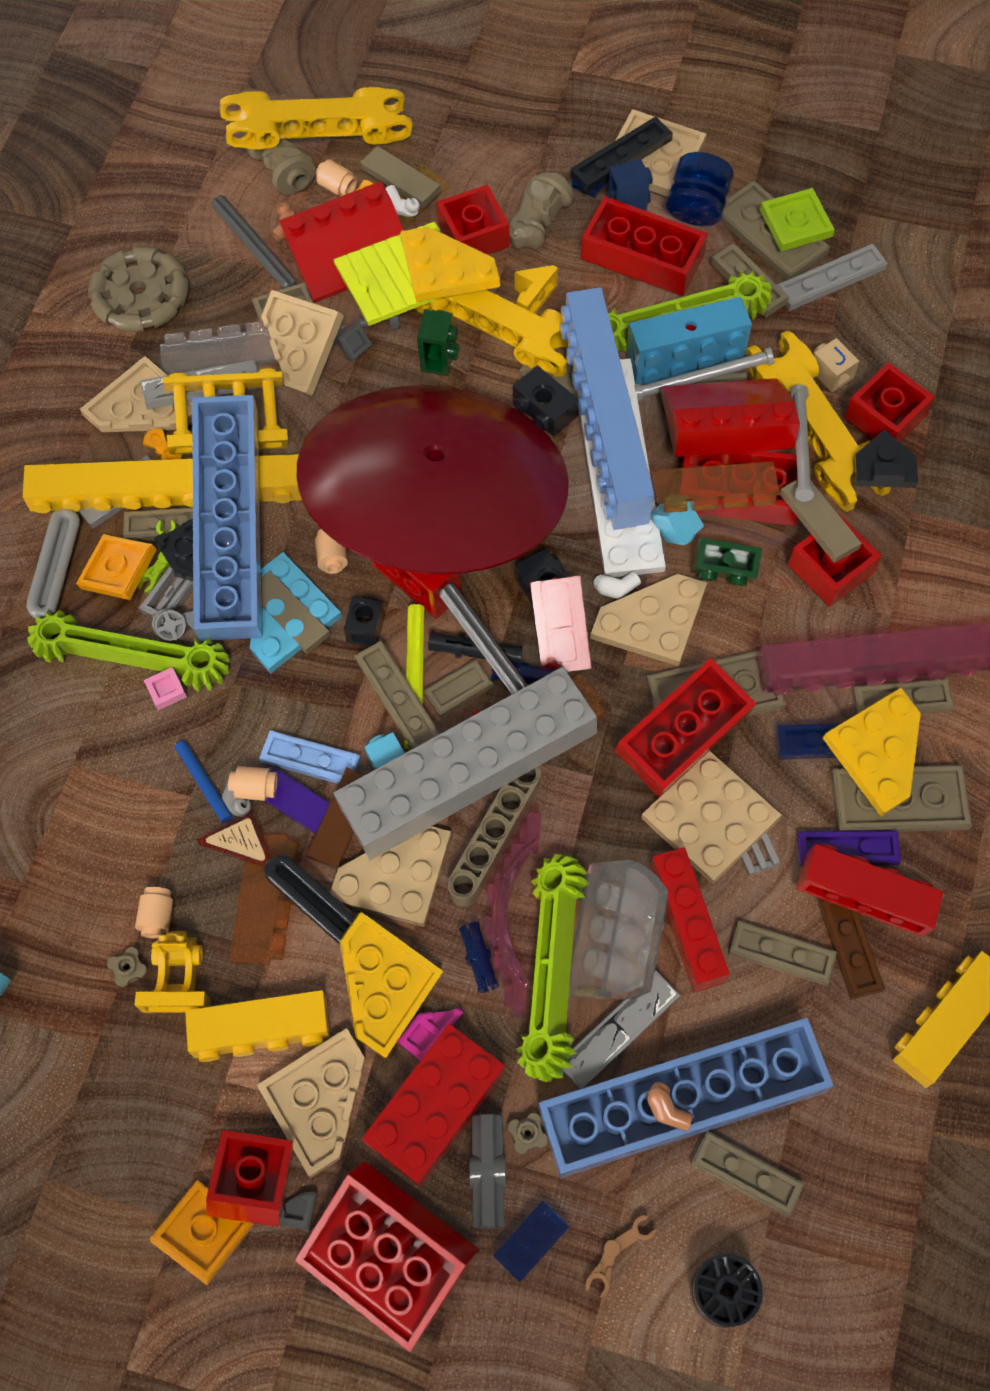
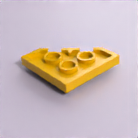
(445, 266)
(880, 749)
(383, 983)

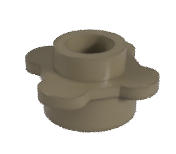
(136, 970)
(524, 1143)

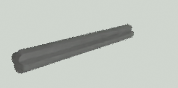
(253, 242)
(482, 638)

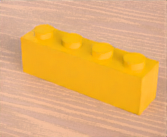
(257, 1025)
(947, 1025)

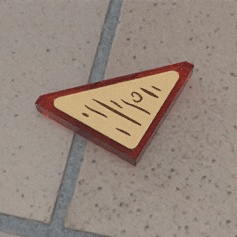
(239, 840)

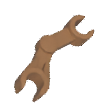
(612, 1249)

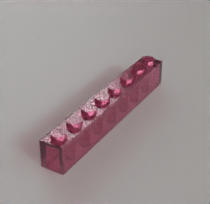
(874, 658)

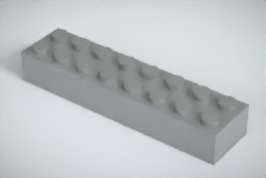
(466, 762)

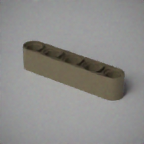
(492, 847)

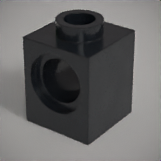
(364, 632)

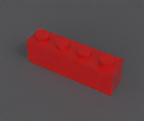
(870, 889)
(690, 921)

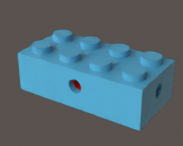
(688, 340)

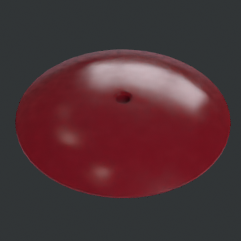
(432, 479)

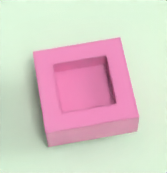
(165, 688)

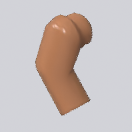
(284, 211)
(664, 1110)

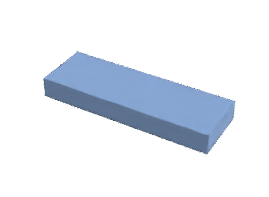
(307, 757)

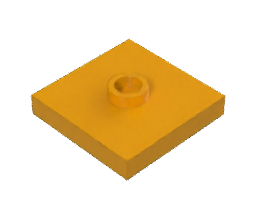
(116, 566)
(198, 1240)

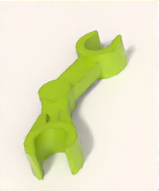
(155, 572)

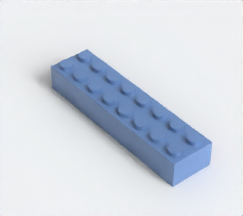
(607, 409)
(226, 518)
(713, 1085)

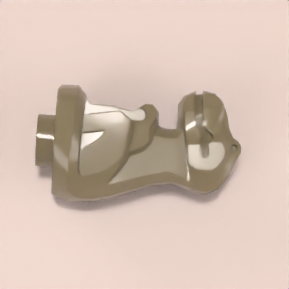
(290, 164)
(538, 208)

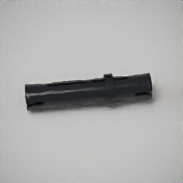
(464, 646)

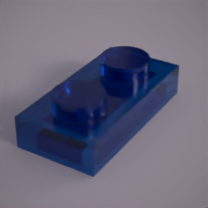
(803, 741)
(531, 1241)

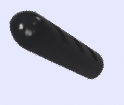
(309, 896)

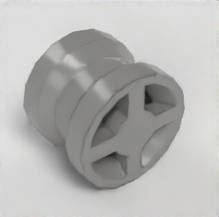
(171, 629)

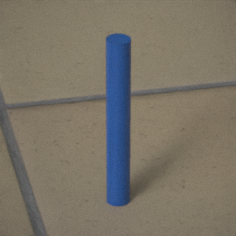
(203, 781)

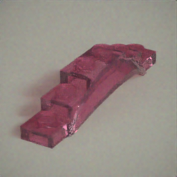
(497, 925)

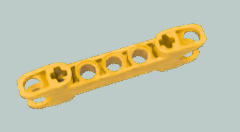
(272, 120)
(530, 334)
(825, 429)

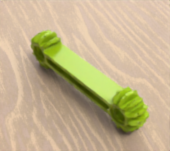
(737, 286)
(128, 650)
(552, 968)

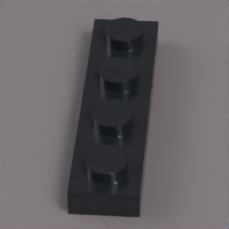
(633, 145)

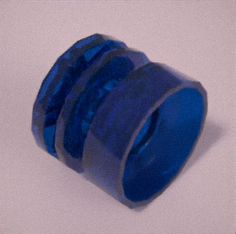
(700, 189)

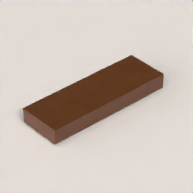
(334, 832)
(853, 950)

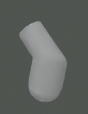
(236, 806)

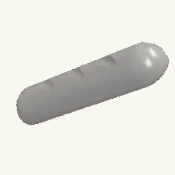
(53, 563)

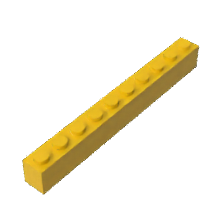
(140, 484)

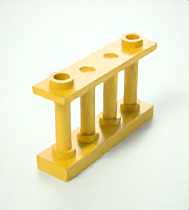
(269, 438)

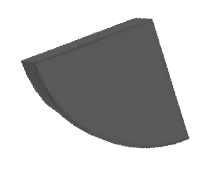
(299, 1211)

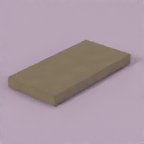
(746, 221)
(740, 668)
(935, 803)

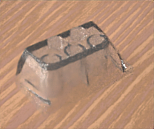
(618, 932)

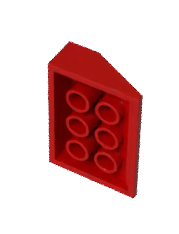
(336, 230)
(730, 417)
(386, 1255)

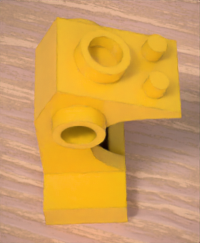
(168, 951)

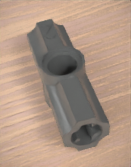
(487, 1172)

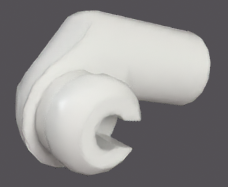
(403, 207)
(615, 587)

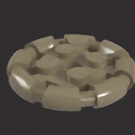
(130, 278)

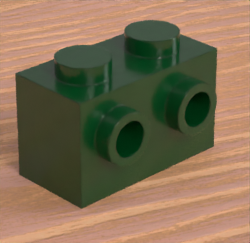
(437, 342)
(726, 560)

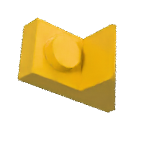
(535, 286)

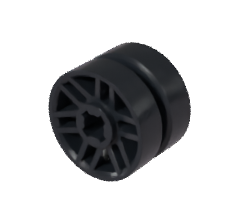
(742, 1302)

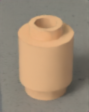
(336, 178)
(329, 553)
(253, 783)
(154, 912)

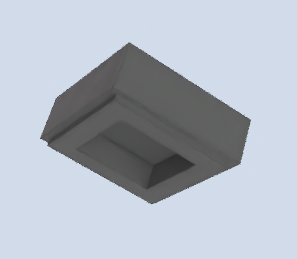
(353, 340)

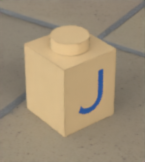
(835, 364)

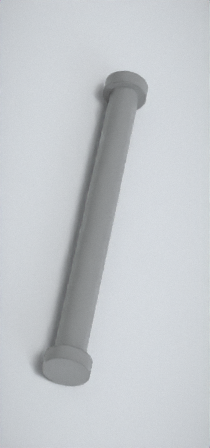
(706, 373)
(804, 491)

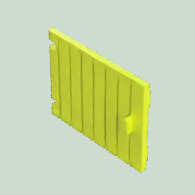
(384, 274)

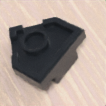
(885, 464)
(178, 550)

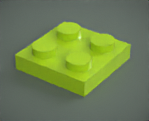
(797, 219)

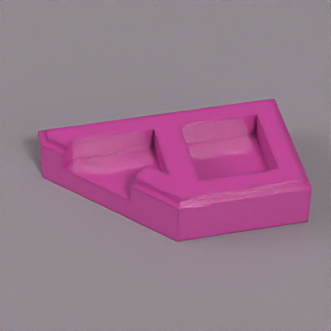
(426, 1029)

